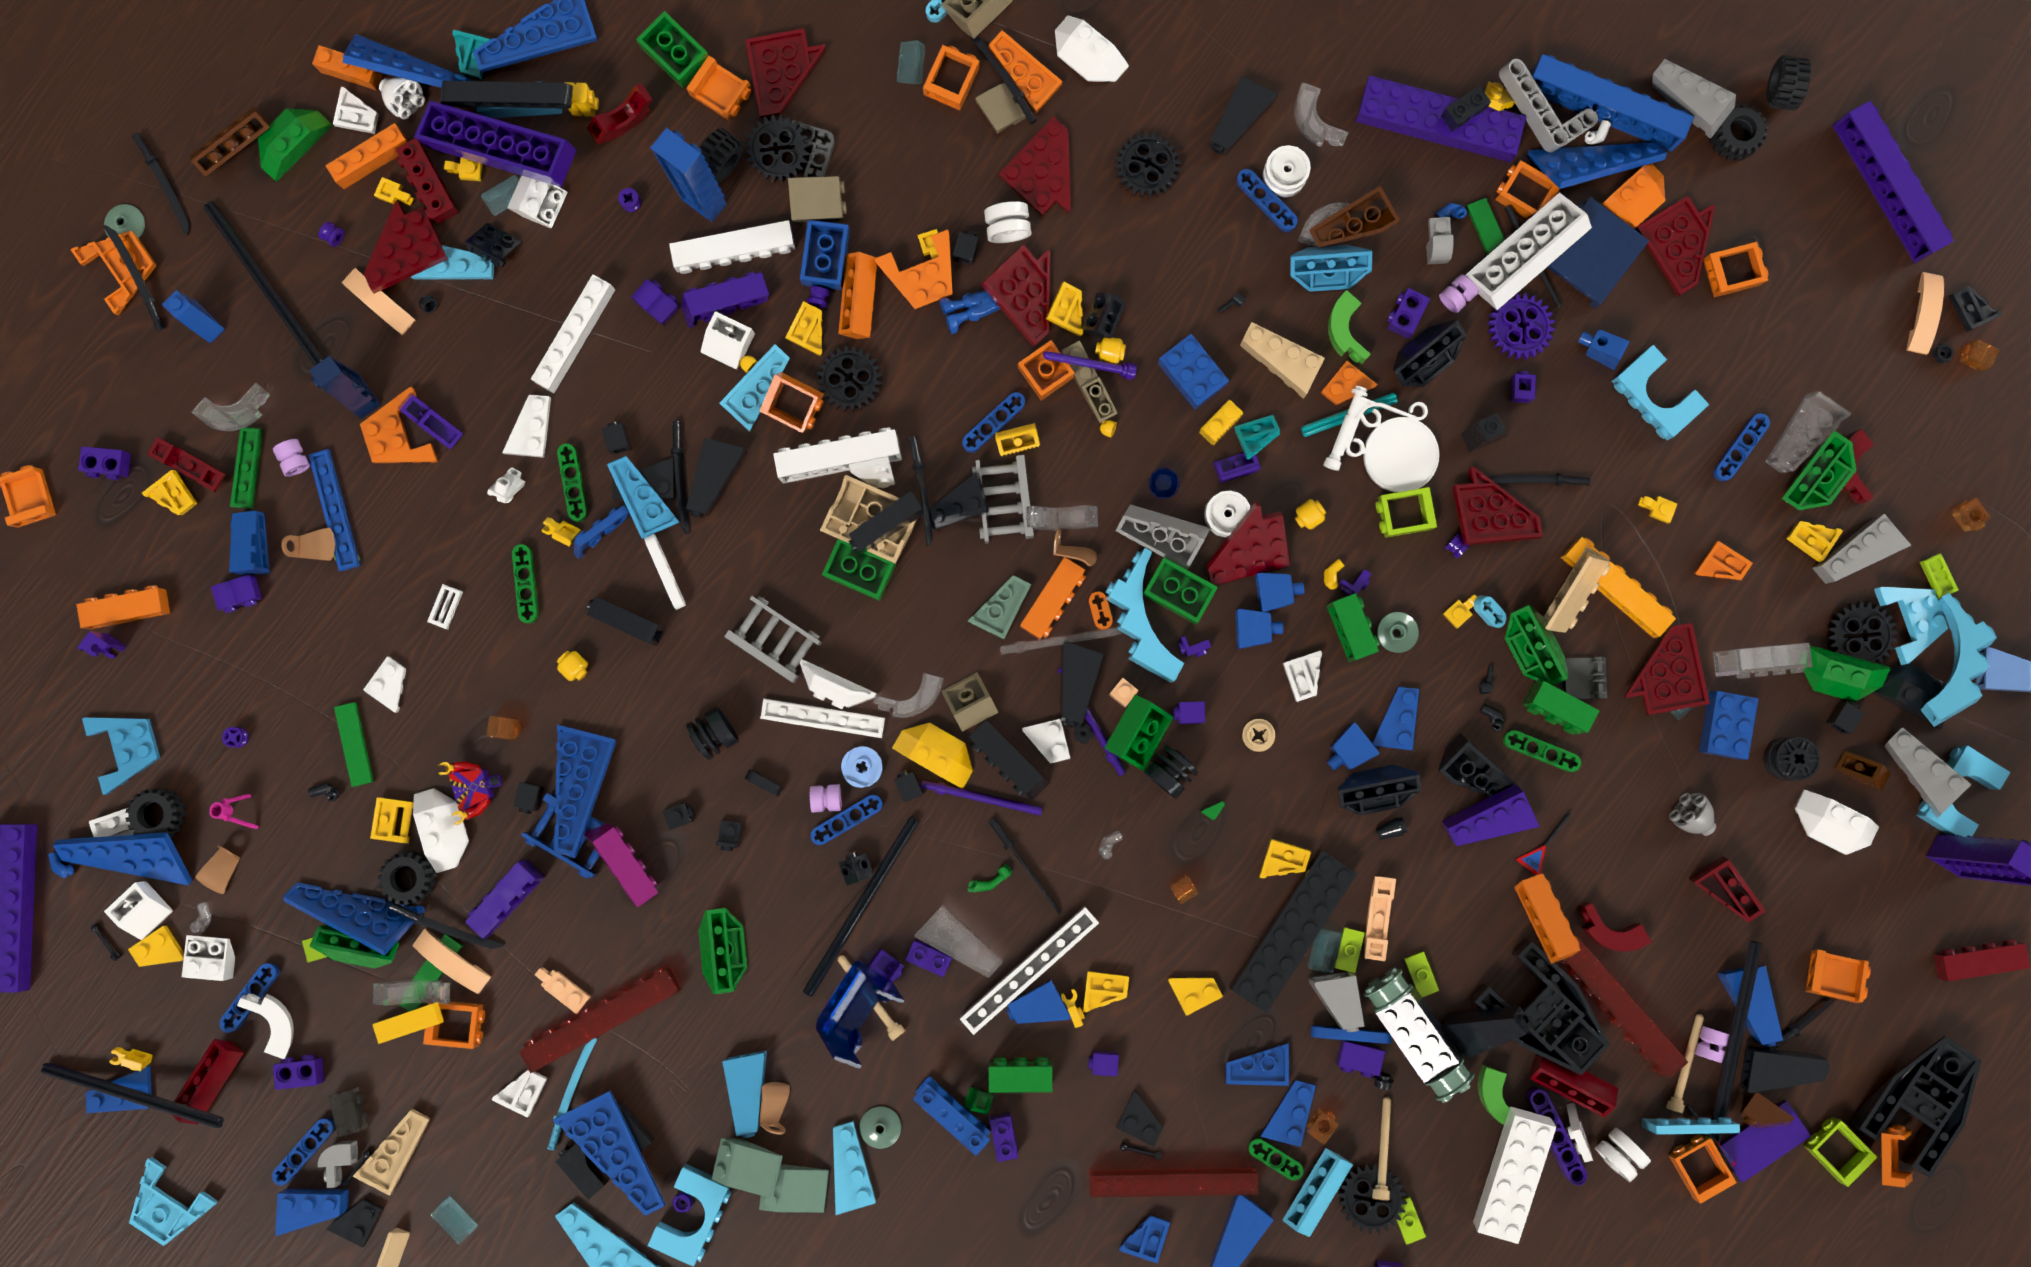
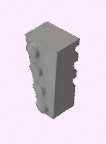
(1694, 94)
(1163, 534)
(1866, 546)
(1926, 771)

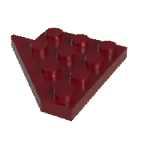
(780, 67)
(1042, 169)
(1679, 242)
(403, 249)
(1023, 292)
(1491, 513)
(1252, 548)
(1672, 674)

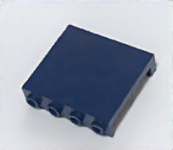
(1600, 255)

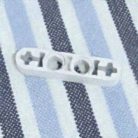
(665, 571)

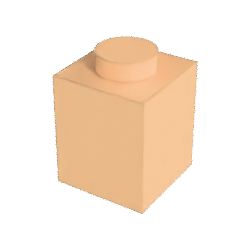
(1123, 692)

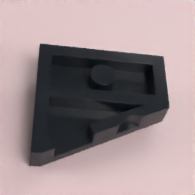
(1972, 308)
(1139, 1121)
(358, 1222)

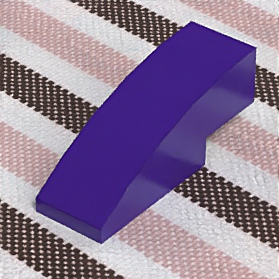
(430, 421)

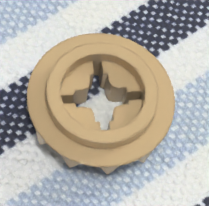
(1268, 736)

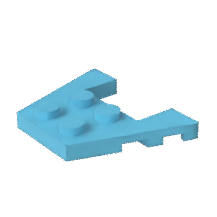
(1921, 615)
(159, 1213)

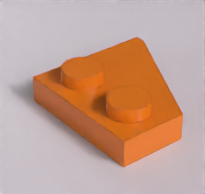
(1343, 382)
(1723, 563)

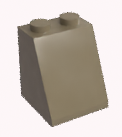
(816, 198)

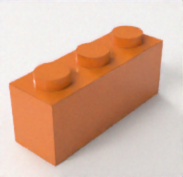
(331, 63)

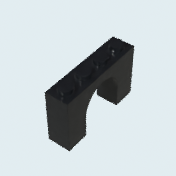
(581, 1168)

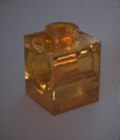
(1979, 355)
(1962, 515)
(503, 728)
(1183, 889)
(1322, 1135)

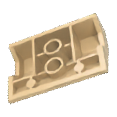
(855, 506)
(1576, 590)

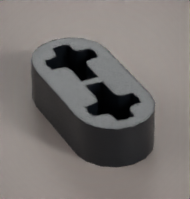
(763, 782)

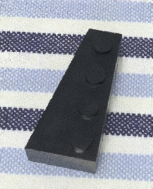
(1009, 760)

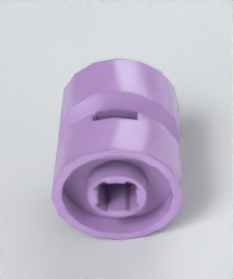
(1461, 291)
(290, 456)
(825, 798)
(1715, 1037)

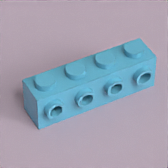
(1317, 1192)

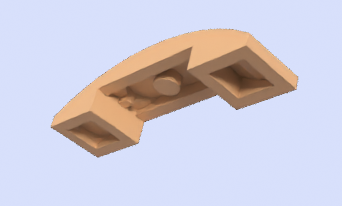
(378, 302)
(1928, 313)
(1378, 918)
(450, 962)

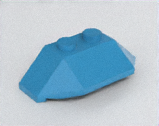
(1330, 267)

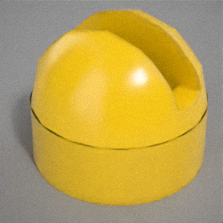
(748, 363)
(1108, 428)

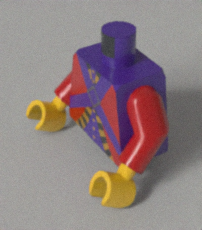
(471, 788)

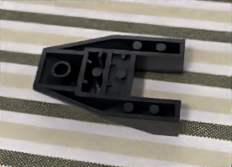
(1561, 1019)
(1933, 1090)

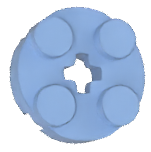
(868, 777)

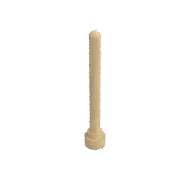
(893, 1028)
(1676, 1102)
(1381, 1190)

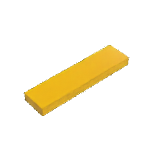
(408, 1023)

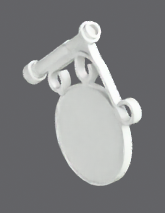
(1397, 453)

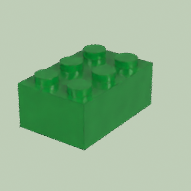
(672, 49)
(859, 571)
(1180, 591)
(1353, 627)
(1560, 708)
(1139, 732)
(1020, 1075)

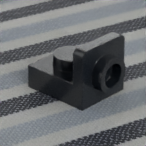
(679, 815)
(729, 835)

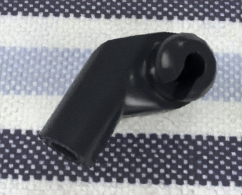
(1495, 717)
(324, 789)

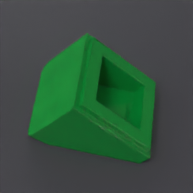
(1213, 810)
(978, 1100)

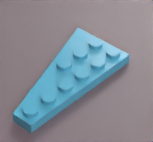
(597, 1242)

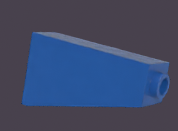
(1762, 1014)
(1240, 1232)

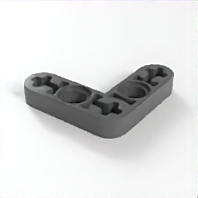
(818, 148)

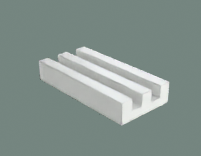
(453, 607)

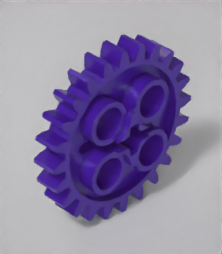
(1539, 325)

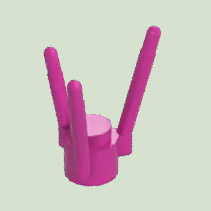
(223, 811)

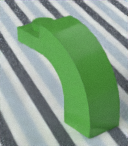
(1339, 328)
(1490, 1092)

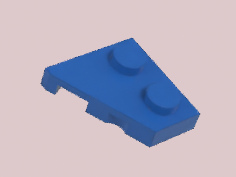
(1147, 1239)

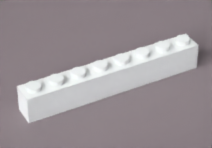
(1029, 970)

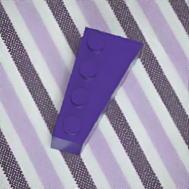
(723, 297)
(1492, 817)
(504, 898)

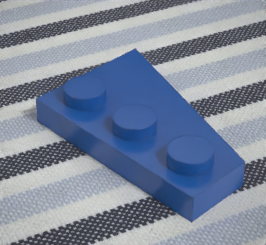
(600, 527)
(1399, 721)
(1262, 1068)
(1291, 1116)

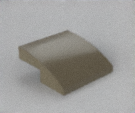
(1000, 108)

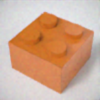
(1043, 374)

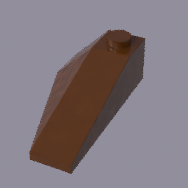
(1362, 218)

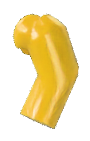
(1330, 574)

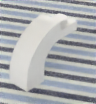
(278, 1018)

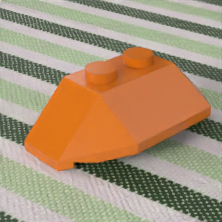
(1638, 196)

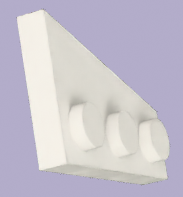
(531, 428)

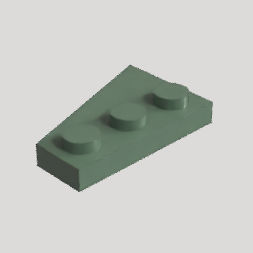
(1001, 609)

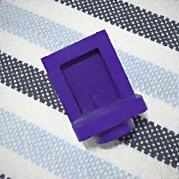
(1360, 582)
(1197, 649)
(886, 965)

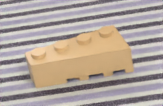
(1284, 358)

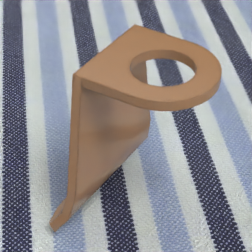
(313, 545)
(1080, 553)
(218, 870)
(772, 1105)

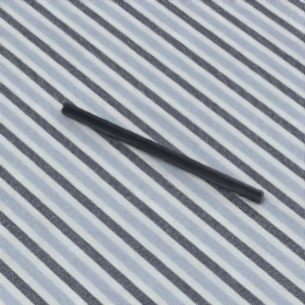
(263, 283)
(861, 906)
(1737, 1033)
(132, 1095)

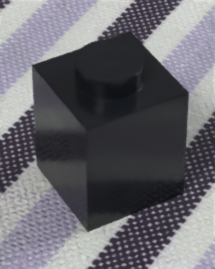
(966, 247)
(616, 438)
(1845, 717)
(908, 786)
(528, 797)

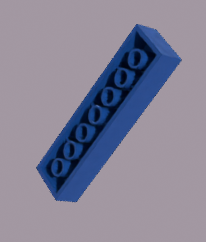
(1617, 104)
(689, 174)

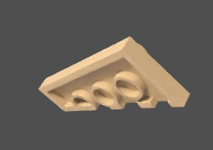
(389, 1161)

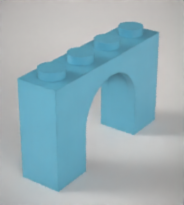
(1633, 385)
(1976, 766)
(689, 1245)

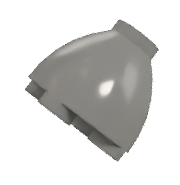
(1694, 814)

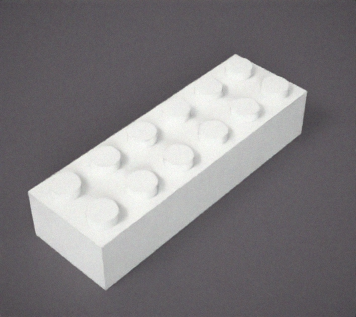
(1529, 250)
(835, 456)
(1514, 1175)

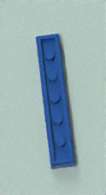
(334, 509)

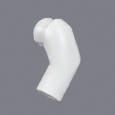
(1598, 135)

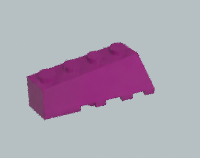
(622, 863)

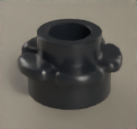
(1946, 349)
(1088, 733)
(1383, 1081)

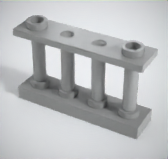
(1019, 487)
(772, 658)

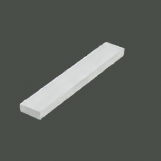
(822, 718)

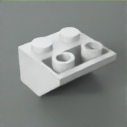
(537, 201)
(726, 340)
(139, 910)
(208, 958)

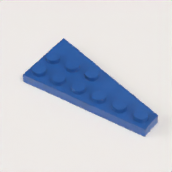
(542, 32)
(383, 59)
(1582, 164)
(579, 776)
(137, 854)
(355, 915)
(609, 1144)

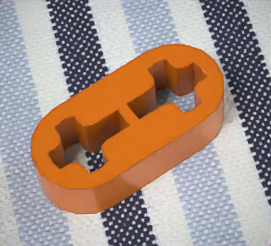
(1096, 613)

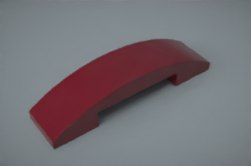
(186, 464)

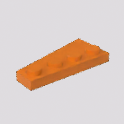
(1025, 71)

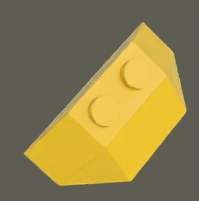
(936, 752)

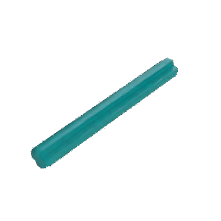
(1338, 418)

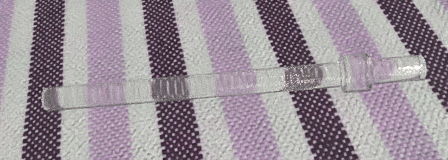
(1021, 647)

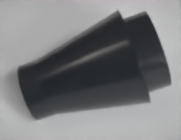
(1393, 828)

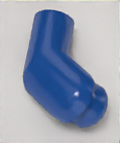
(1452, 210)
(57, 866)

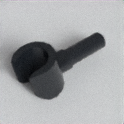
(1238, 299)
(1487, 687)

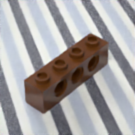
(229, 141)

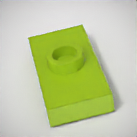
(1939, 575)
(1349, 950)
(1421, 974)
(1410, 1223)

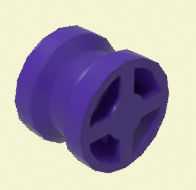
(633, 203)
(331, 234)
(818, 296)
(1456, 546)
(230, 735)

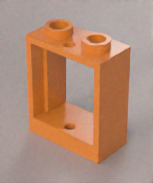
(946, 96)
(1519, 206)
(1717, 276)
(768, 405)
(475, 1035)
(1714, 1185)

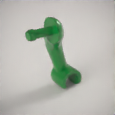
(977, 886)

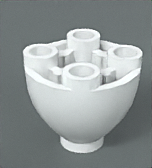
(401, 96)

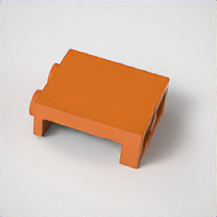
(719, 89)
(26, 496)
(1837, 976)
(1890, 1157)

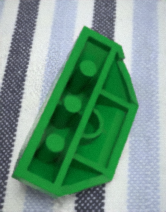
(290, 139)
(1823, 474)
(1535, 647)
(1844, 675)
(348, 950)
(722, 950)

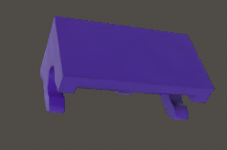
(1235, 467)
(100, 643)

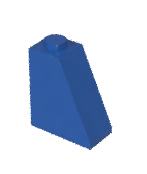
(193, 316)
(1038, 1005)

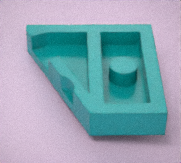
(465, 45)
(1256, 434)

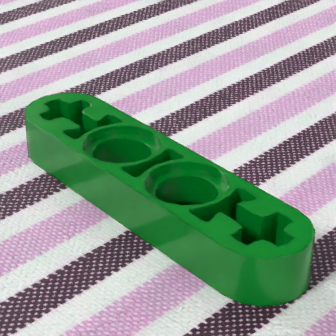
(569, 483)
(529, 583)
(1542, 748)

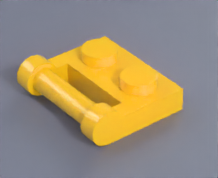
(386, 817)

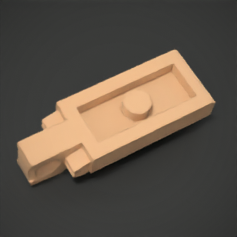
(563, 989)

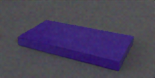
(1759, 1147)

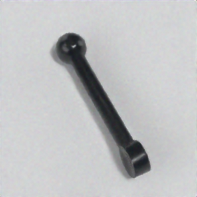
(114, 955)
(1157, 1155)
(346, 1181)

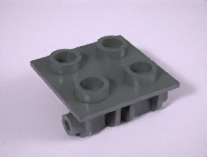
(1586, 678)

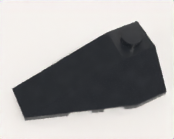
(1472, 769)

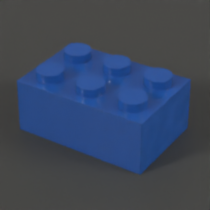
(825, 254)
(1193, 372)
(1728, 725)

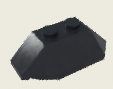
(1429, 354)
(1910, 690)
(1378, 789)

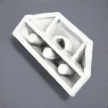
(1088, 51)
(834, 687)
(1834, 823)
(440, 837)

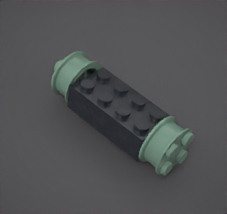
(1419, 1034)

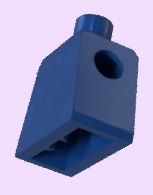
(1604, 347)
(1276, 591)
(1255, 628)
(1351, 748)

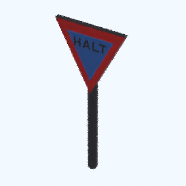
(1534, 859)
(1729, 1160)

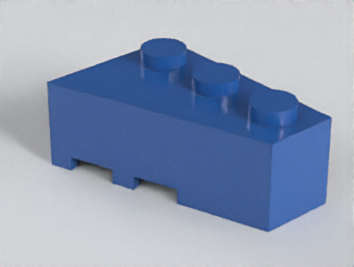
(248, 544)
(306, 1207)

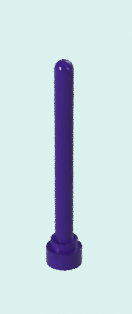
(1126, 370)

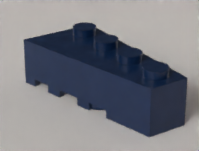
(344, 386)

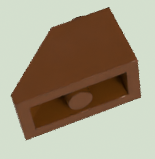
(1863, 770)
(1764, 1113)

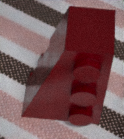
(1728, 887)

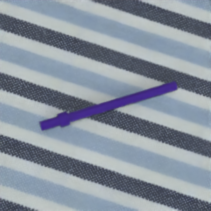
(1103, 741)
(942, 788)

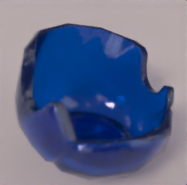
(1164, 483)

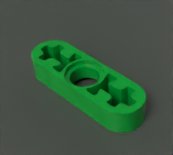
(1291, 1161)

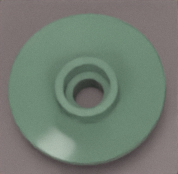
(132, 217)
(1407, 628)
(880, 1116)

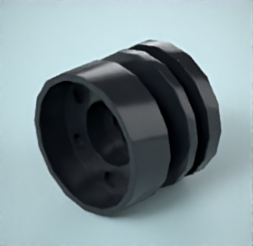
(711, 733)
(1780, 758)
(1171, 771)

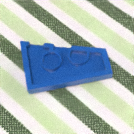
(103, 1102)

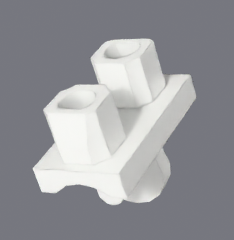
(507, 486)

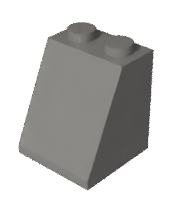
(1341, 998)

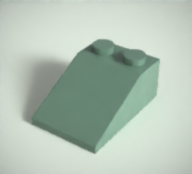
(747, 1167)
(798, 1190)

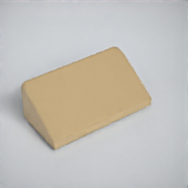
(393, 1248)

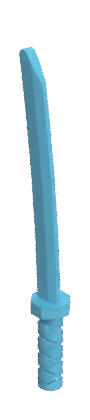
(570, 1091)

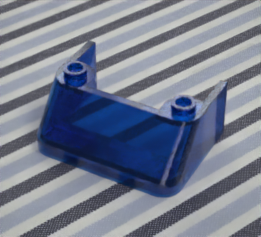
(850, 1008)

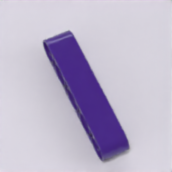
(1563, 1142)

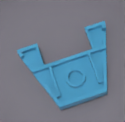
(132, 747)

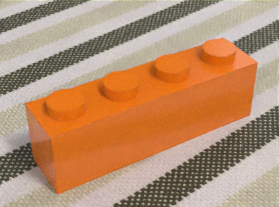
(367, 156)
(857, 295)
(1052, 598)
(123, 608)
(1547, 918)

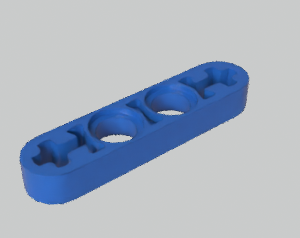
(1269, 198)
(993, 422)
(1741, 447)
(846, 819)
(234, 1009)
(1362, 1035)
(305, 1152)

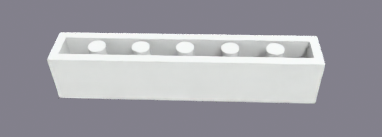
(732, 246)
(573, 334)

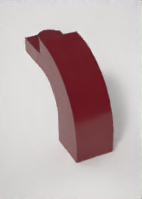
(623, 118)
(1855, 487)
(1623, 940)

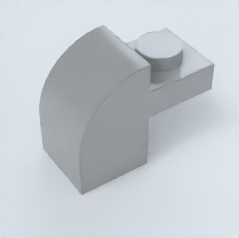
(1440, 242)
(334, 1158)

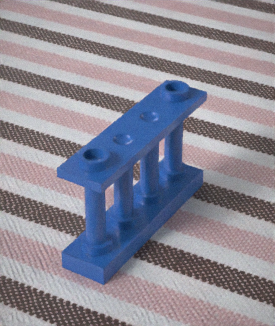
(534, 840)
(952, 1115)

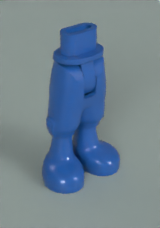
(979, 305)

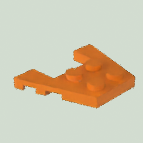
(106, 249)
(924, 281)
(388, 438)

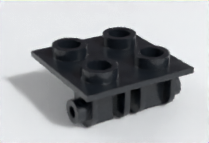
(492, 244)

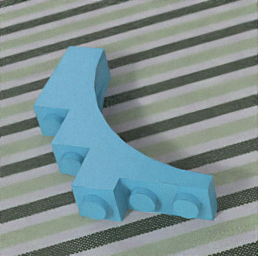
(1128, 596)
(1968, 663)

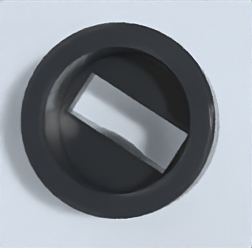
(432, 304)

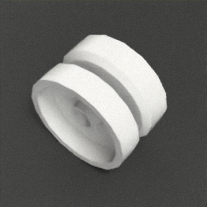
(1297, 170)
(1007, 222)
(1215, 509)
(1623, 1153)

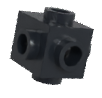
(856, 868)

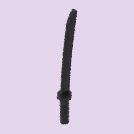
(1018, 97)
(152, 161)
(1516, 224)
(147, 300)
(677, 453)
(918, 467)
(1556, 479)
(1009, 844)
(421, 919)
(1794, 1030)

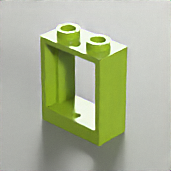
(1426, 506)
(1855, 1165)

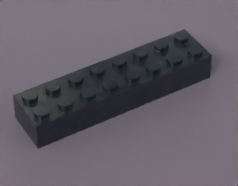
(1292, 931)

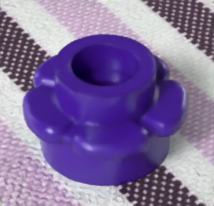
(682, 1207)

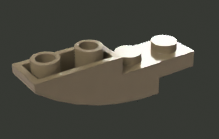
(1090, 385)

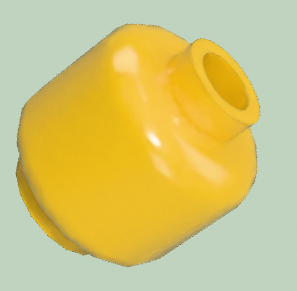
(1110, 350)
(1310, 514)
(572, 666)

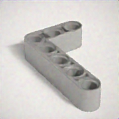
(1542, 111)

